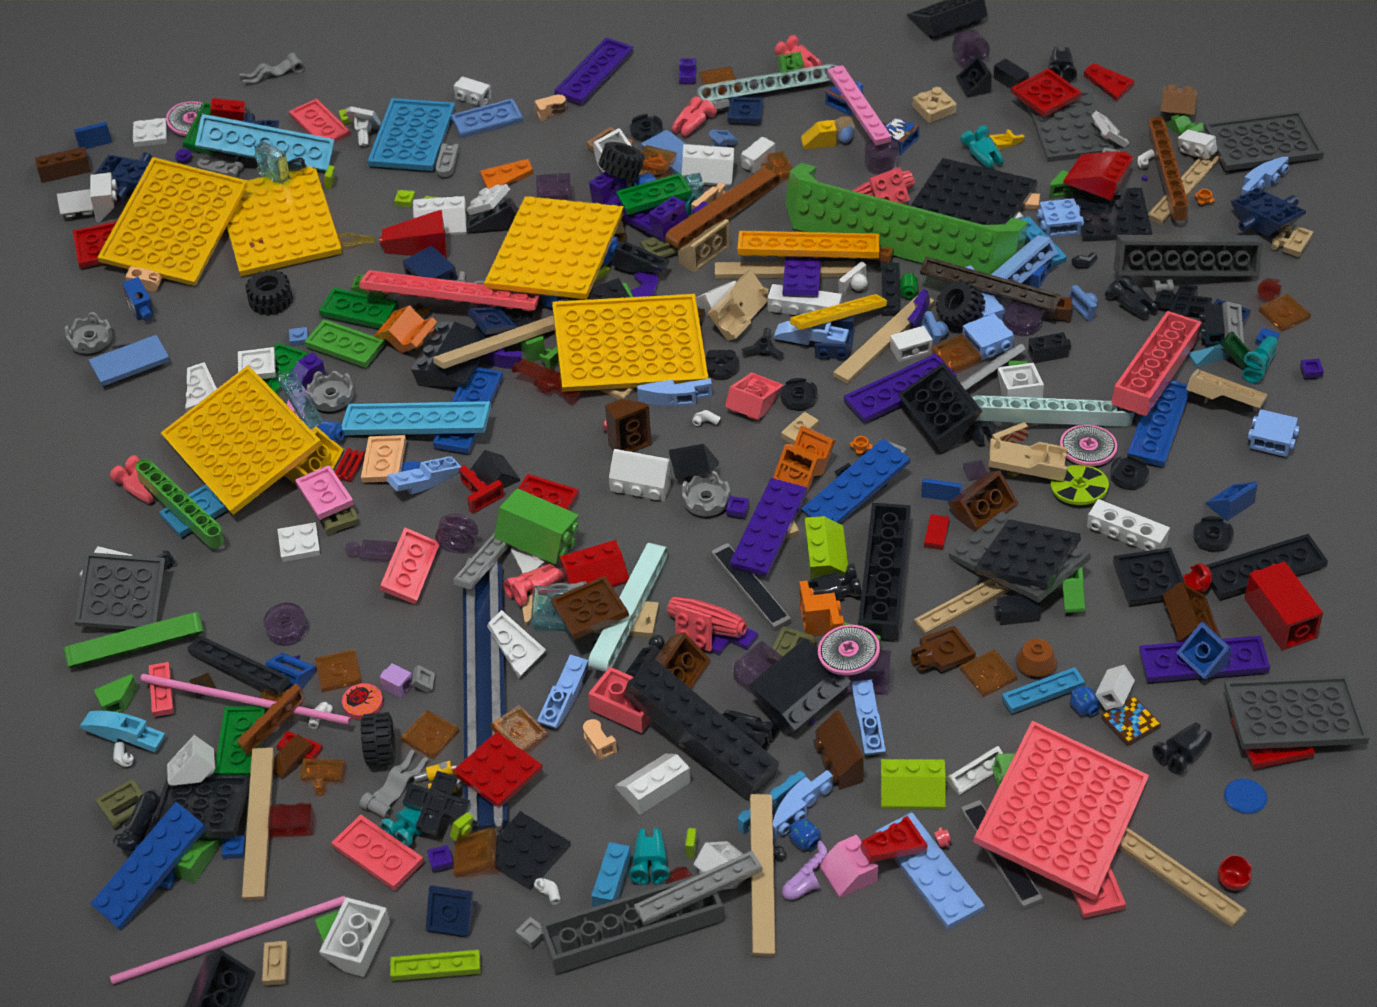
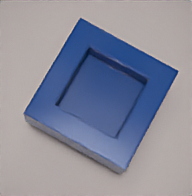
(1265, 333)
(234, 847)

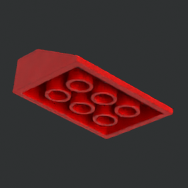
(1100, 172)

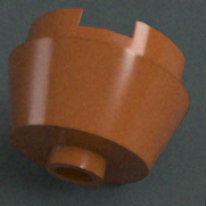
(1036, 659)

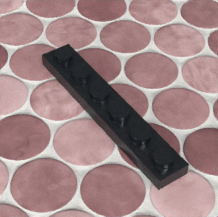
(239, 665)

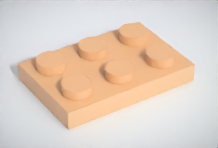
(383, 457)

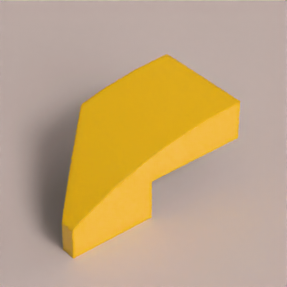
(1006, 140)

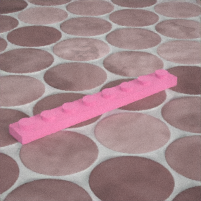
(859, 105)

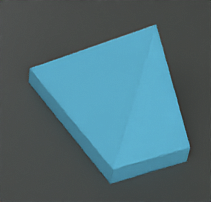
(1208, 355)

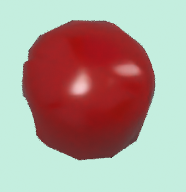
(1199, 577)
(1234, 872)

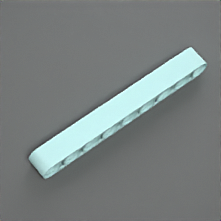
(761, 82)
(1052, 411)
(633, 597)

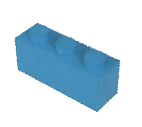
(611, 874)

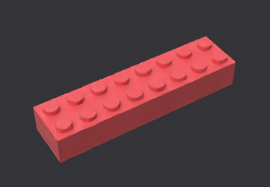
(1156, 363)

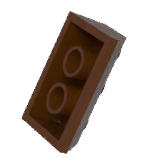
(62, 164)
(628, 425)
(983, 500)
(1187, 610)
(683, 658)
(839, 751)

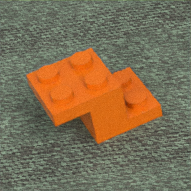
(406, 329)
(804, 458)
(819, 611)

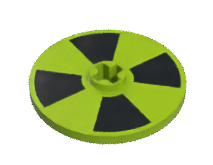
(1081, 485)

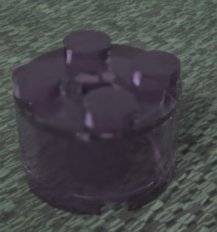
(969, 45)
(881, 157)

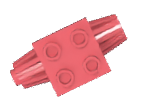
(889, 185)
(703, 619)

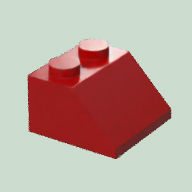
(228, 109)

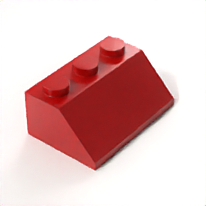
(595, 563)

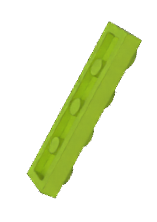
(435, 965)

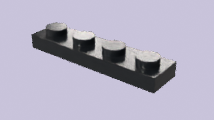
(891, 288)

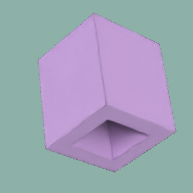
(396, 681)

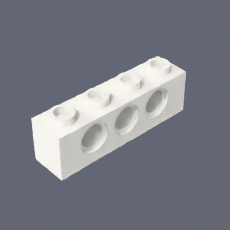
(1127, 526)

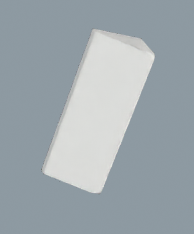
(973, 772)

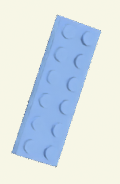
(939, 881)

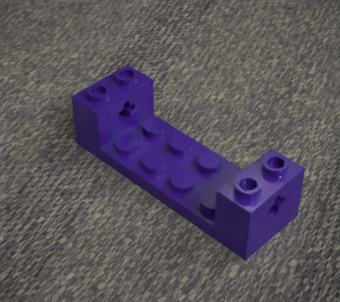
(653, 221)

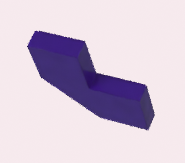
(648, 283)
(720, 642)

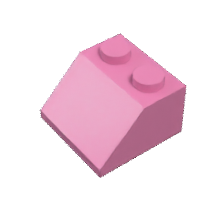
(848, 867)

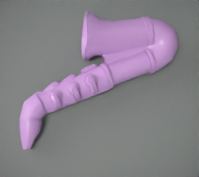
(805, 878)

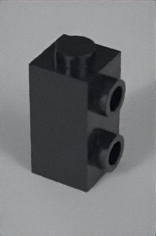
(1009, 73)
(1213, 324)
(1049, 347)
(1016, 610)

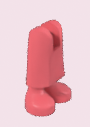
(791, 45)
(693, 116)
(131, 483)
(519, 586)

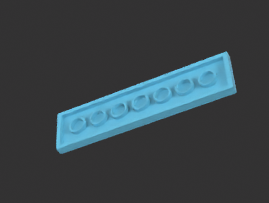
(242, 137)
(416, 418)

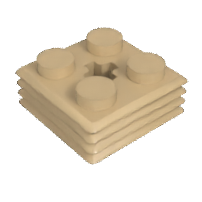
(934, 104)

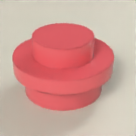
(943, 837)

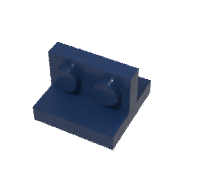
(491, 320)
(450, 910)

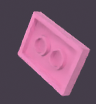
(324, 492)

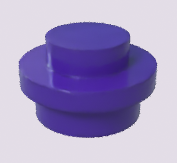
(183, 156)

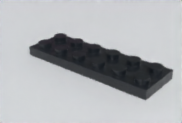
(1232, 574)

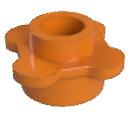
(1204, 197)
(860, 444)

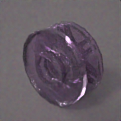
(1022, 318)
(457, 533)
(285, 624)

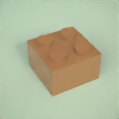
(1179, 99)

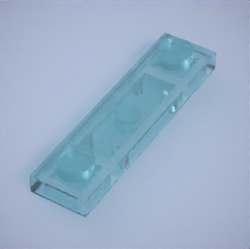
(299, 399)

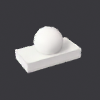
(854, 279)

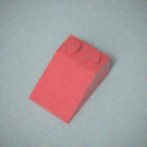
(753, 395)

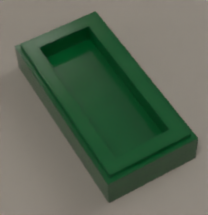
(1235, 349)

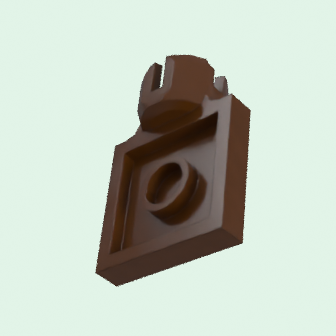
(942, 650)

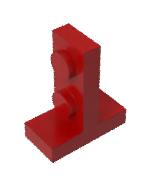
(481, 493)

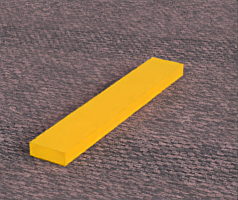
(838, 311)

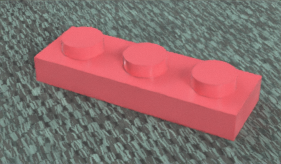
(160, 695)

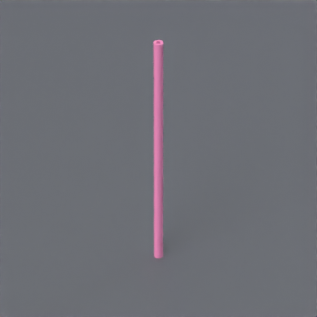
(241, 698)
(146, 968)

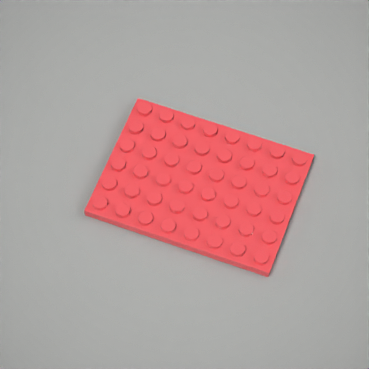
(1061, 810)

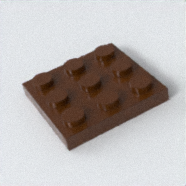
(589, 607)

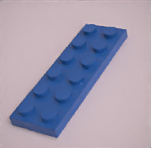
(480, 388)
(1158, 429)
(858, 483)
(148, 865)

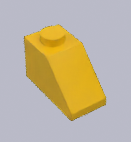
(820, 135)

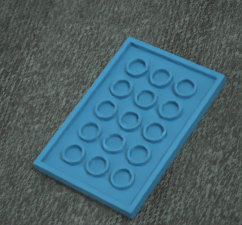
(411, 134)

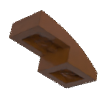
(289, 755)

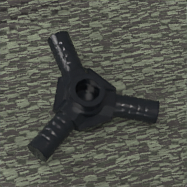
(763, 346)

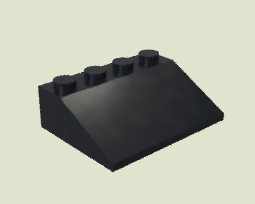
(948, 15)
(445, 338)
(941, 407)
(796, 686)

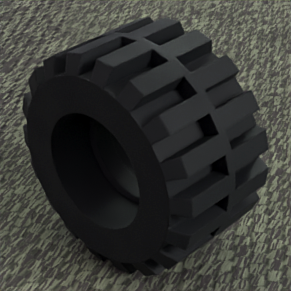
(621, 160)
(269, 292)
(951, 298)
(378, 739)

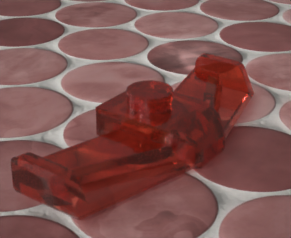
(545, 379)

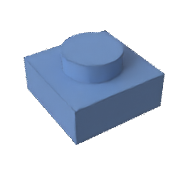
(298, 336)

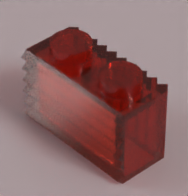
(290, 819)

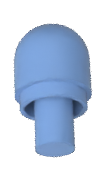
(846, 134)

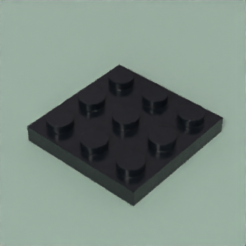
(1147, 574)
(528, 850)

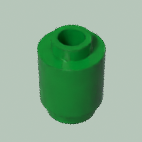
(909, 286)

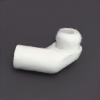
(1143, 159)
(704, 416)
(323, 706)
(119, 756)
(548, 888)

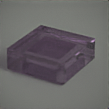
(974, 470)

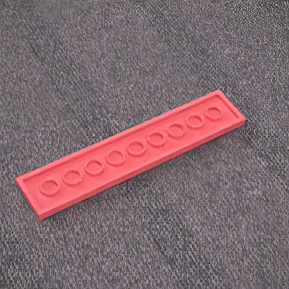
(447, 289)

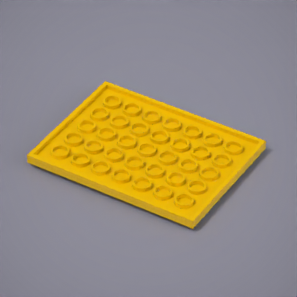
(288, 219)
(173, 221)
(554, 247)
(628, 342)
(241, 439)

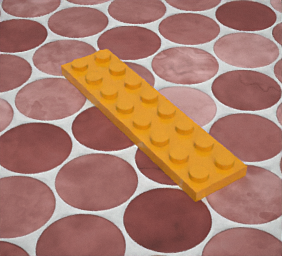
(808, 244)

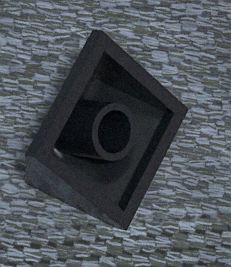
(975, 78)
(692, 460)
(494, 467)

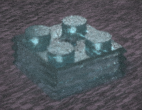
(272, 162)
(542, 611)

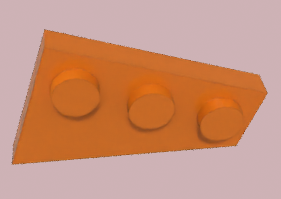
(506, 173)

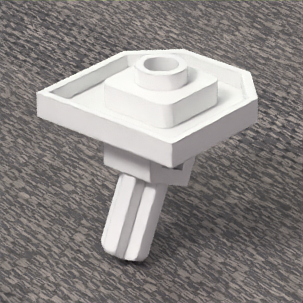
(363, 121)

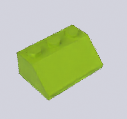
(825, 546)
(913, 784)

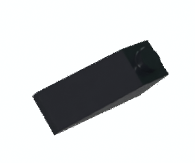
(495, 219)
(635, 259)

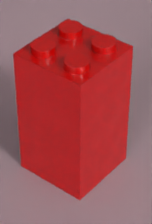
(1283, 605)

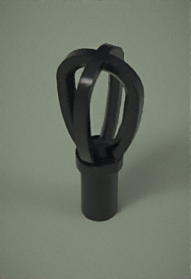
(299, 159)

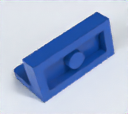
(940, 489)

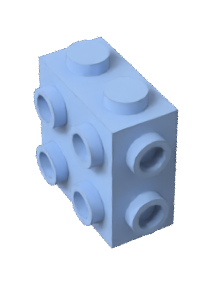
(1060, 218)
(988, 335)
(1273, 433)

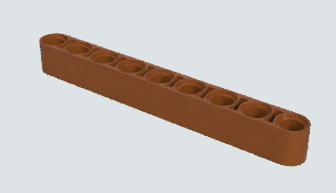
(1168, 169)
(723, 207)

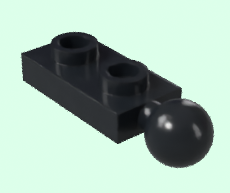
(646, 655)

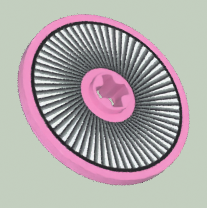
(182, 116)
(1101, 449)
(862, 656)

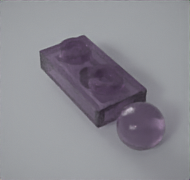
(371, 549)

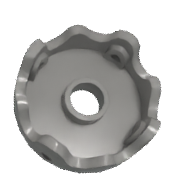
(91, 326)
(323, 385)
(710, 486)

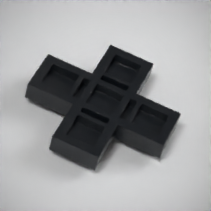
(1183, 301)
(436, 802)

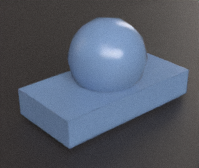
(722, 138)
(1084, 303)
(935, 329)

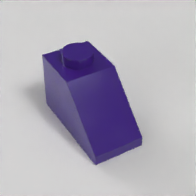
(307, 367)

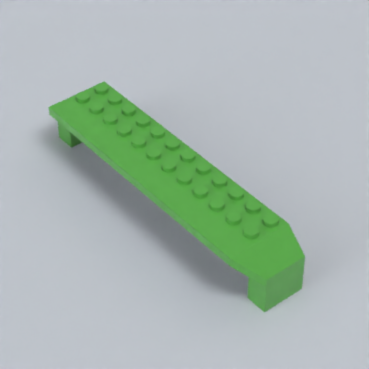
(906, 229)

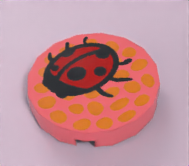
(362, 700)

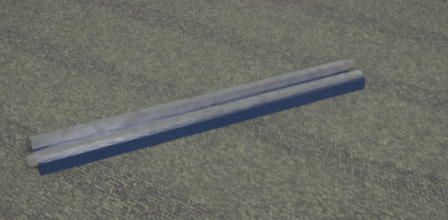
(482, 683)

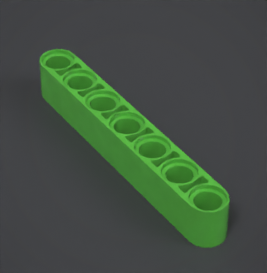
(180, 503)
(133, 640)

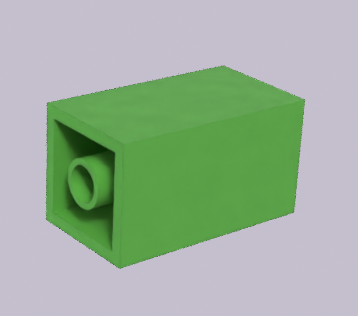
(536, 526)

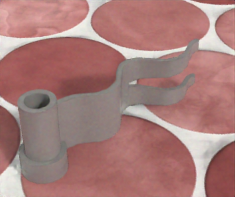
(291, 63)
(392, 789)

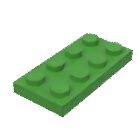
(344, 343)

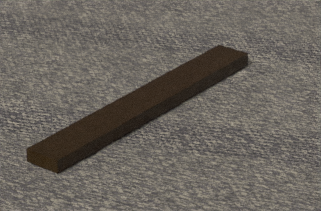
(991, 284)

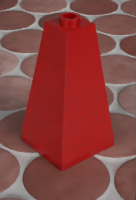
(415, 235)

